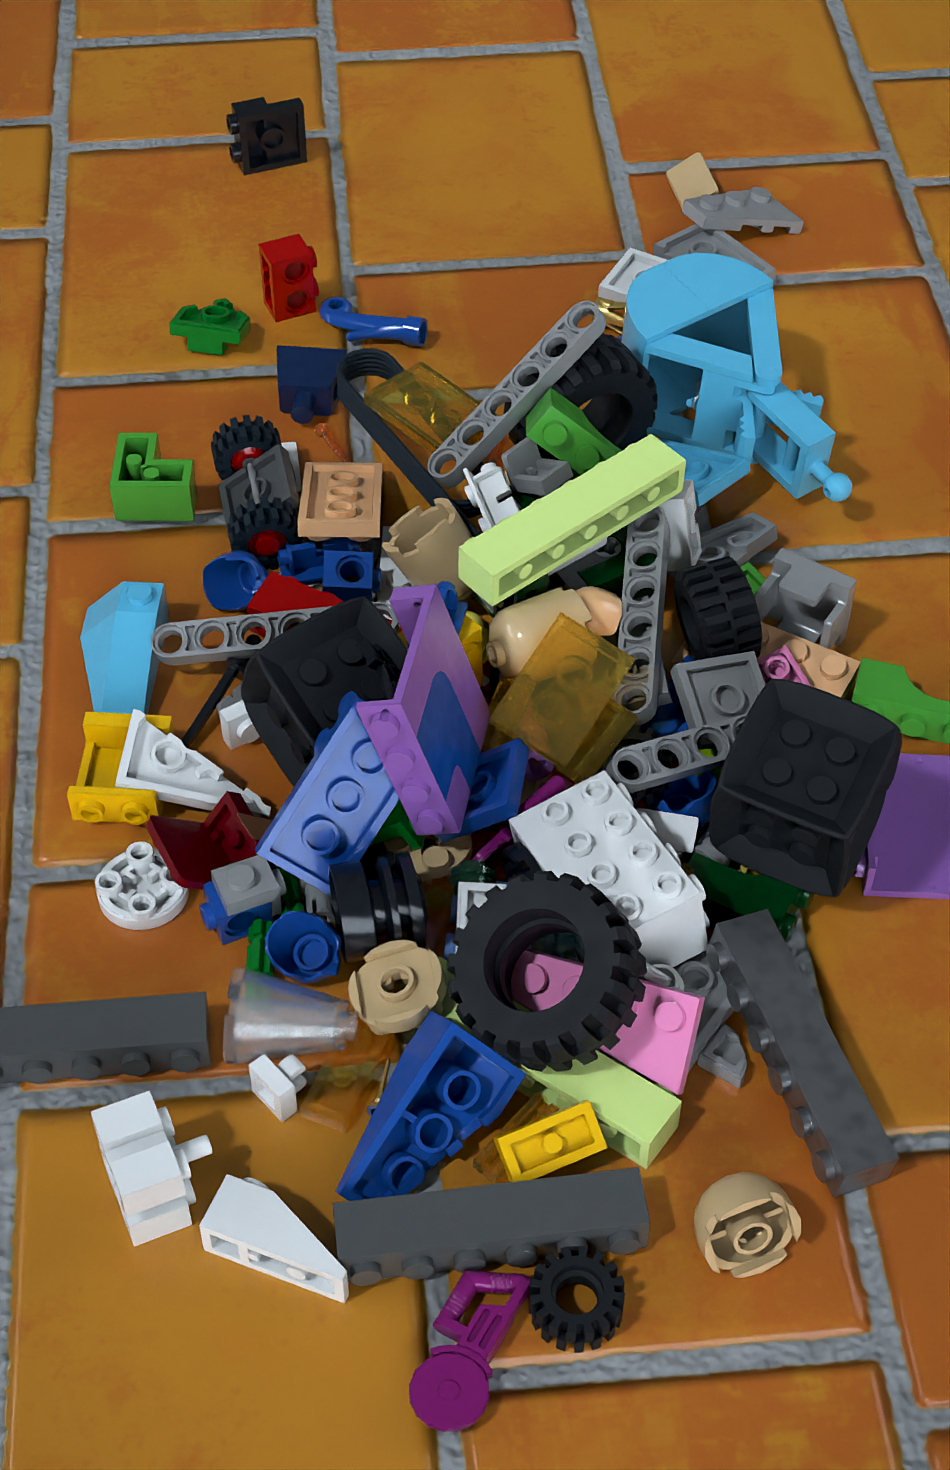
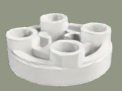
(138, 889)

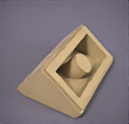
(691, 179)

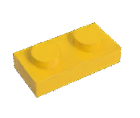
(550, 1142)

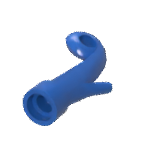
(409, 330)

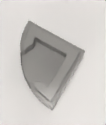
(725, 1056)

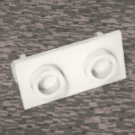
(486, 491)

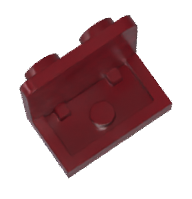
(198, 847)

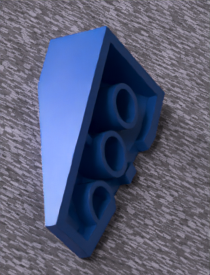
(432, 1103)

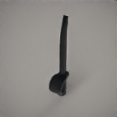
(233, 669)

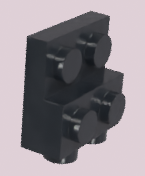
(267, 134)

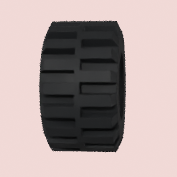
(717, 609)

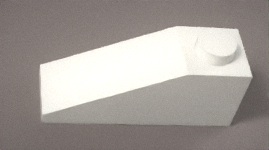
(261, 1232)

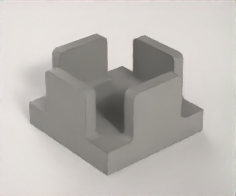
(807, 599)

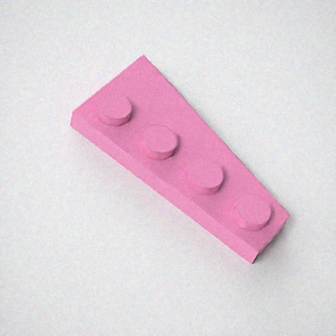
(660, 1036)

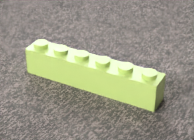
(570, 519)
(629, 1109)

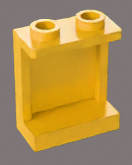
(95, 791)

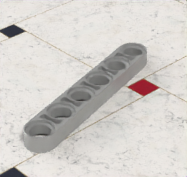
(522, 397)
(646, 611)
(234, 630)
(683, 746)

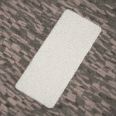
(674, 828)

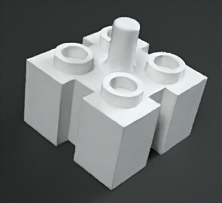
(147, 1166)

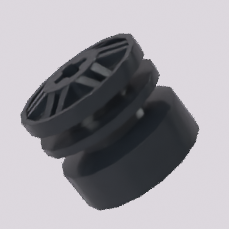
(377, 905)

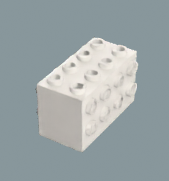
(607, 843)

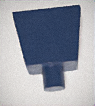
(307, 381)

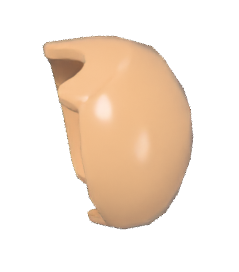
(604, 609)

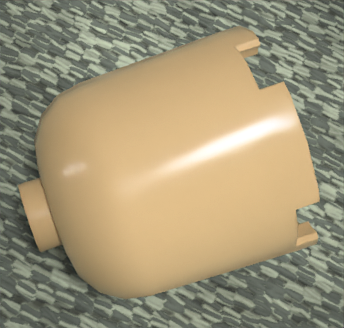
(428, 545)
(521, 627)

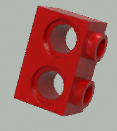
(288, 277)

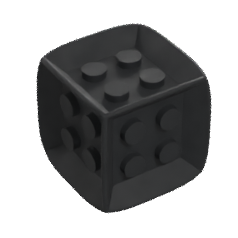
(305, 672)
(804, 786)

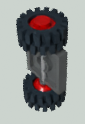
(257, 488)

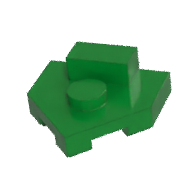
(211, 327)

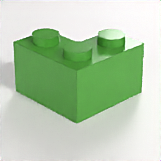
(150, 487)

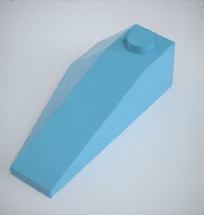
(119, 647)

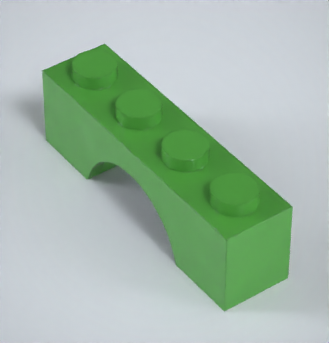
(567, 433)
(891, 694)

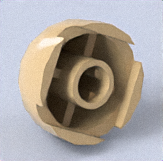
(745, 1224)

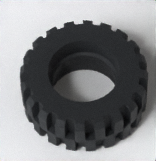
(615, 383)
(499, 936)

